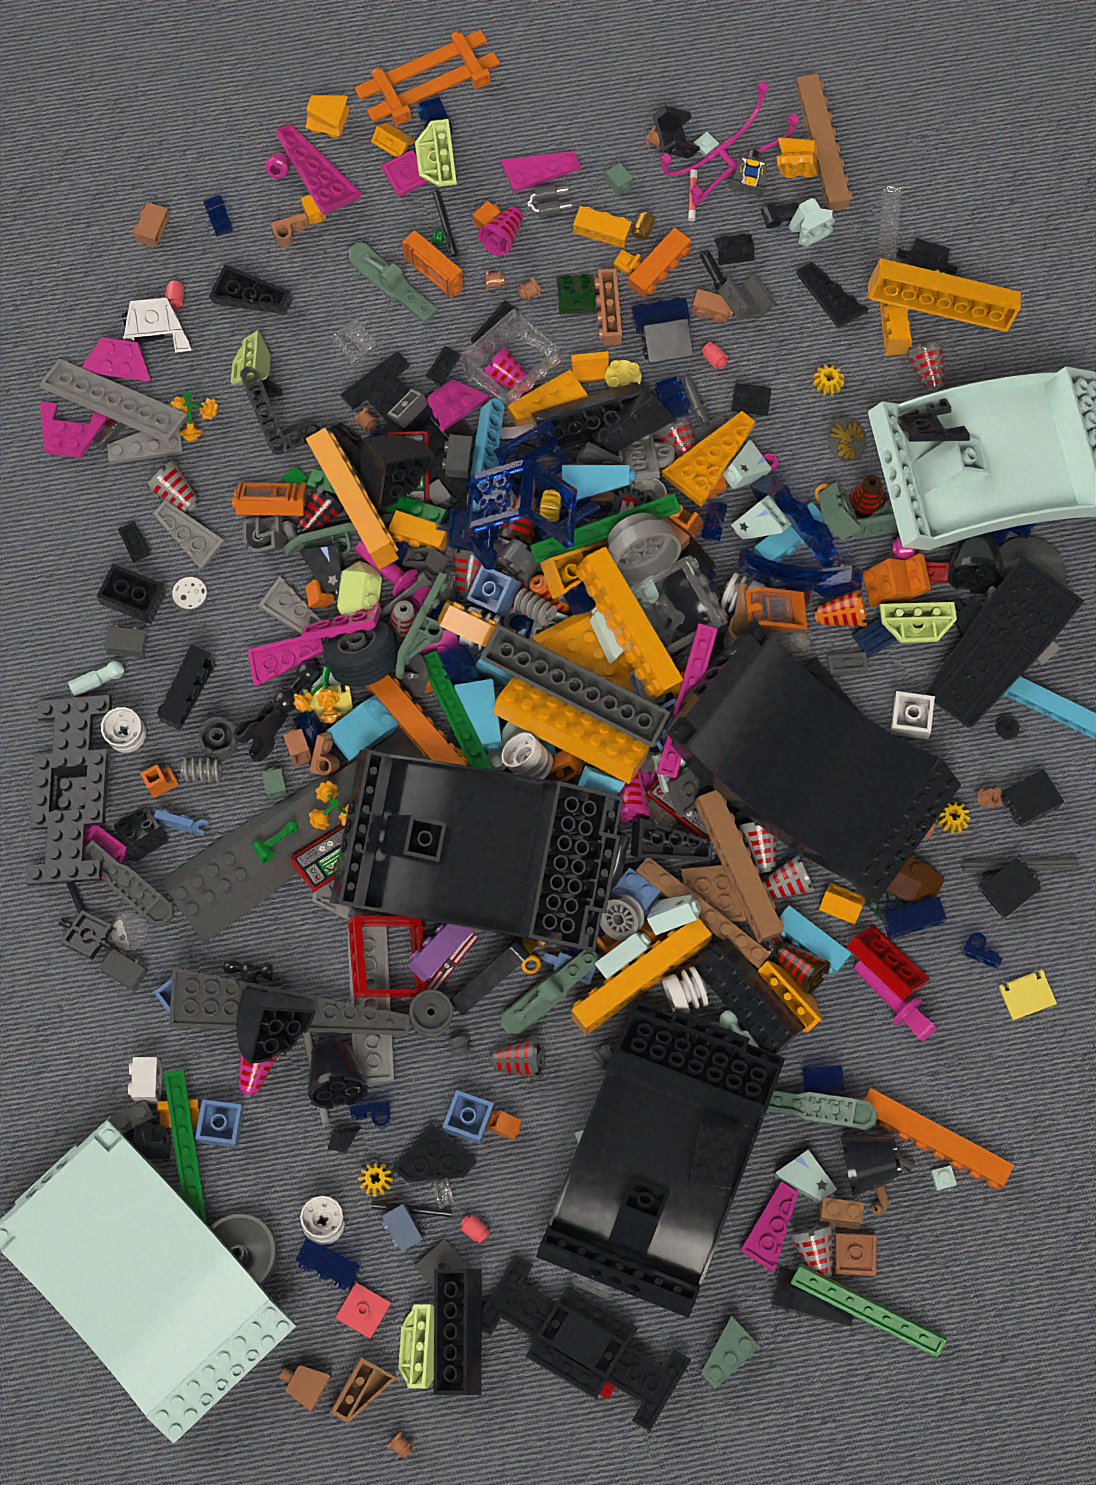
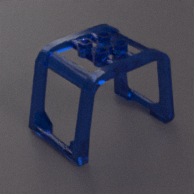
(546, 429)
(492, 518)

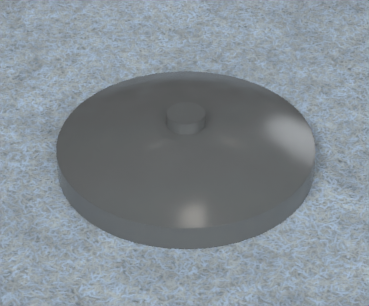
(1037, 552)
(250, 1242)

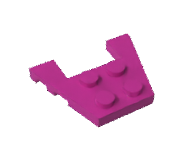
(67, 437)

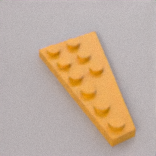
(705, 463)

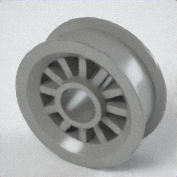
(630, 911)

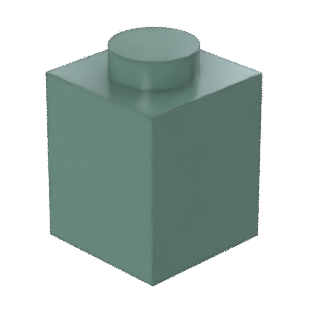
(619, 179)
(274, 783)

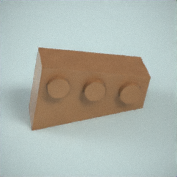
(360, 1389)

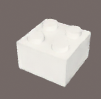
(912, 715)
(146, 1080)

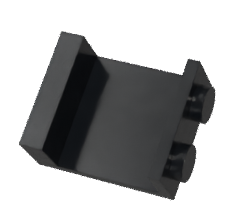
(671, 133)

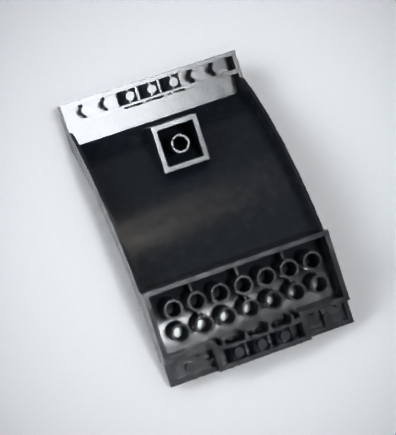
(809, 763)
(478, 849)
(626, 1193)

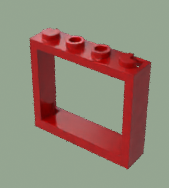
(357, 954)

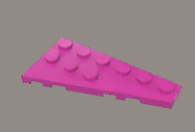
(324, 182)

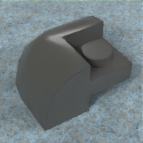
(264, 534)

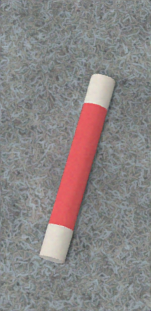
(693, 182)

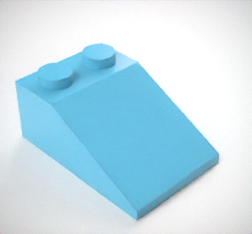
(363, 728)

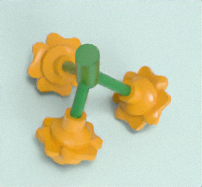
(207, 409)
(326, 699)
(326, 792)

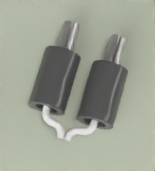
(551, 207)

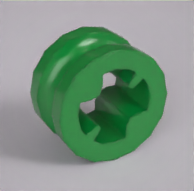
(438, 237)

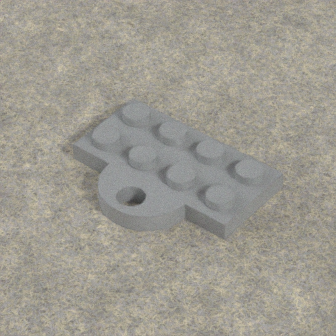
(647, 457)

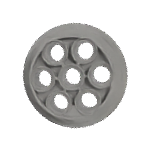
(642, 546)

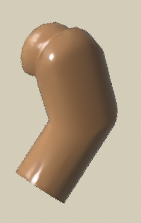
(882, 1203)

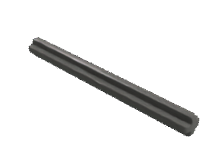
(1033, 865)

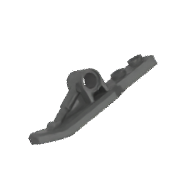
(132, 887)

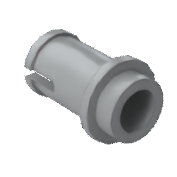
(289, 531)

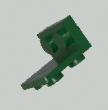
(576, 294)

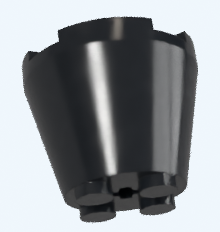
(976, 564)
(335, 1076)
(869, 1161)

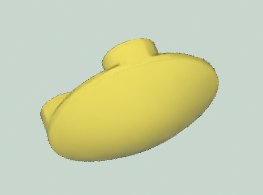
(622, 373)

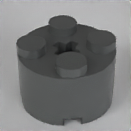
(518, 560)
(208, 734)

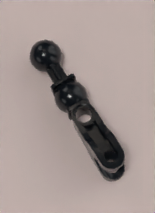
(274, 714)

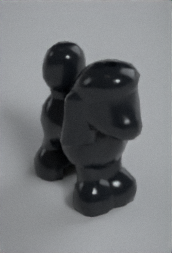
(248, 971)

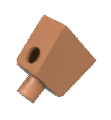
(305, 1385)

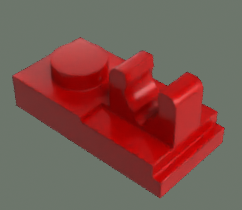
(937, 571)

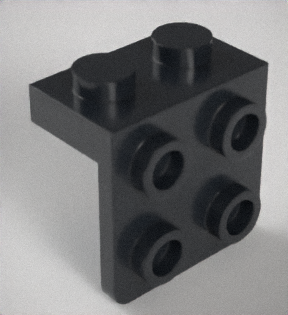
(140, 833)

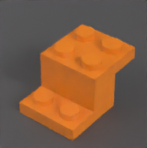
(896, 580)

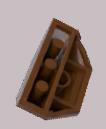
(916, 882)

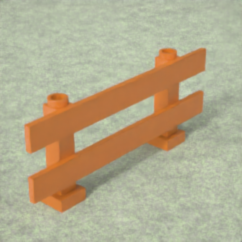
(399, 105)

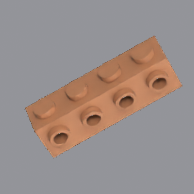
(609, 307)

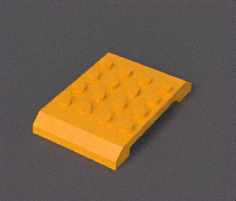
(578, 642)

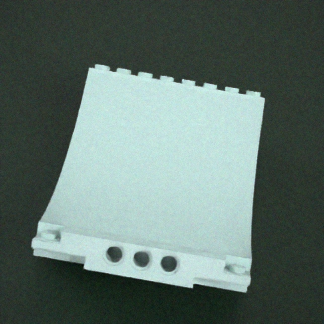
(1023, 463)
(142, 1279)

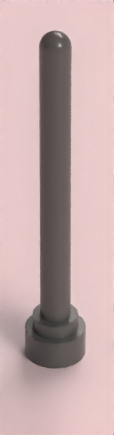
(424, 579)

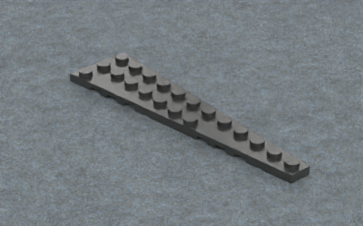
(214, 1002)

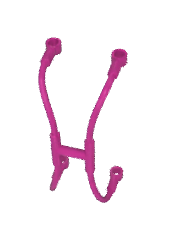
(696, 192)

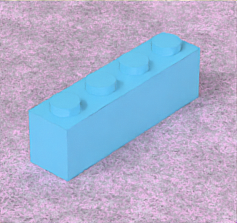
(779, 545)
(812, 939)

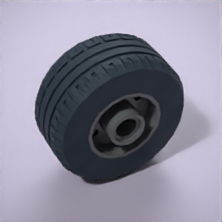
(362, 656)

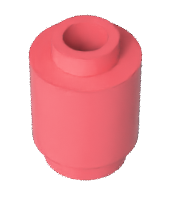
(175, 294)
(714, 355)
(475, 1228)

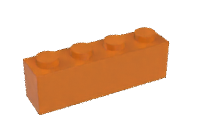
(659, 263)

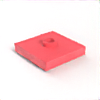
(363, 1310)

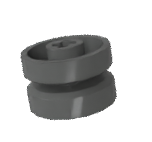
(429, 1025)

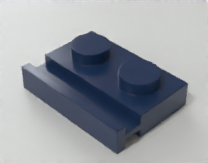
(874, 638)

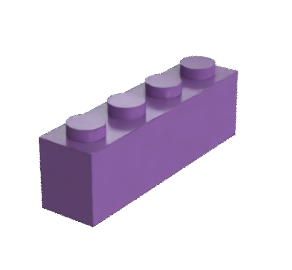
(438, 949)

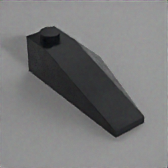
(350, 443)
(796, 1300)

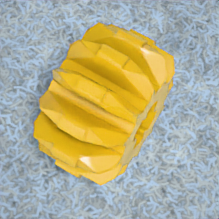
(822, 384)
(551, 505)
(960, 816)
(368, 1183)

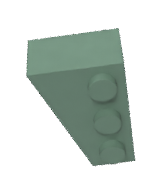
(838, 511)
(729, 1353)

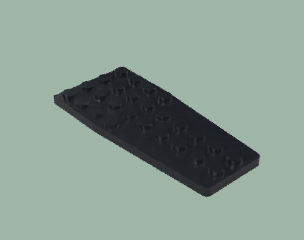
(1003, 641)

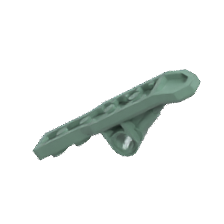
(390, 280)
(879, 522)
(329, 535)
(418, 635)
(547, 993)
(825, 1109)

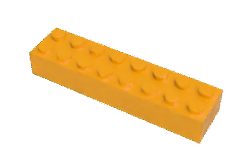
(944, 295)
(353, 498)
(628, 624)
(571, 730)
(640, 976)

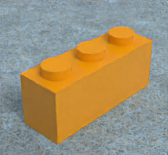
(602, 226)
(417, 532)

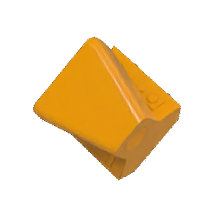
(327, 114)
(797, 157)

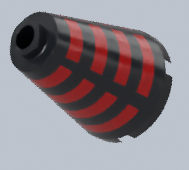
(318, 511)

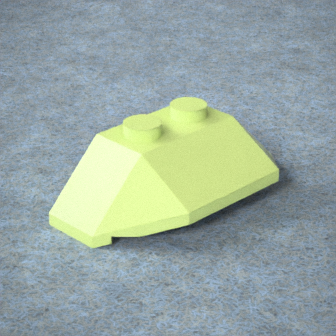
(436, 154)
(251, 354)
(358, 588)
(918, 620)
(417, 1347)

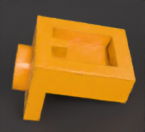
(626, 262)

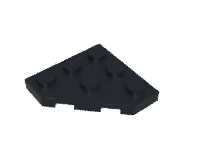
(434, 1158)

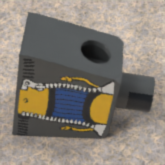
(750, 175)

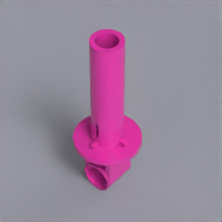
(397, 576)
(906, 1010)

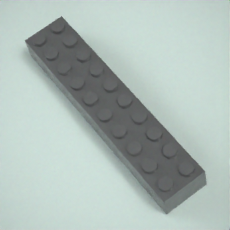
(576, 685)

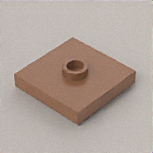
(855, 1254)

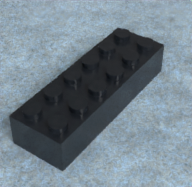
(583, 417)
(749, 997)
(457, 1331)

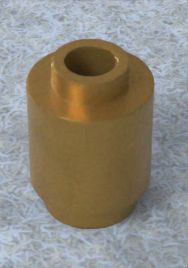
(643, 226)

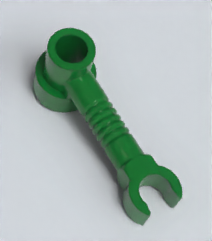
(263, 849)

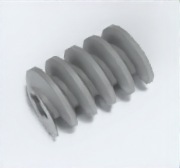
(534, 607)
(201, 770)

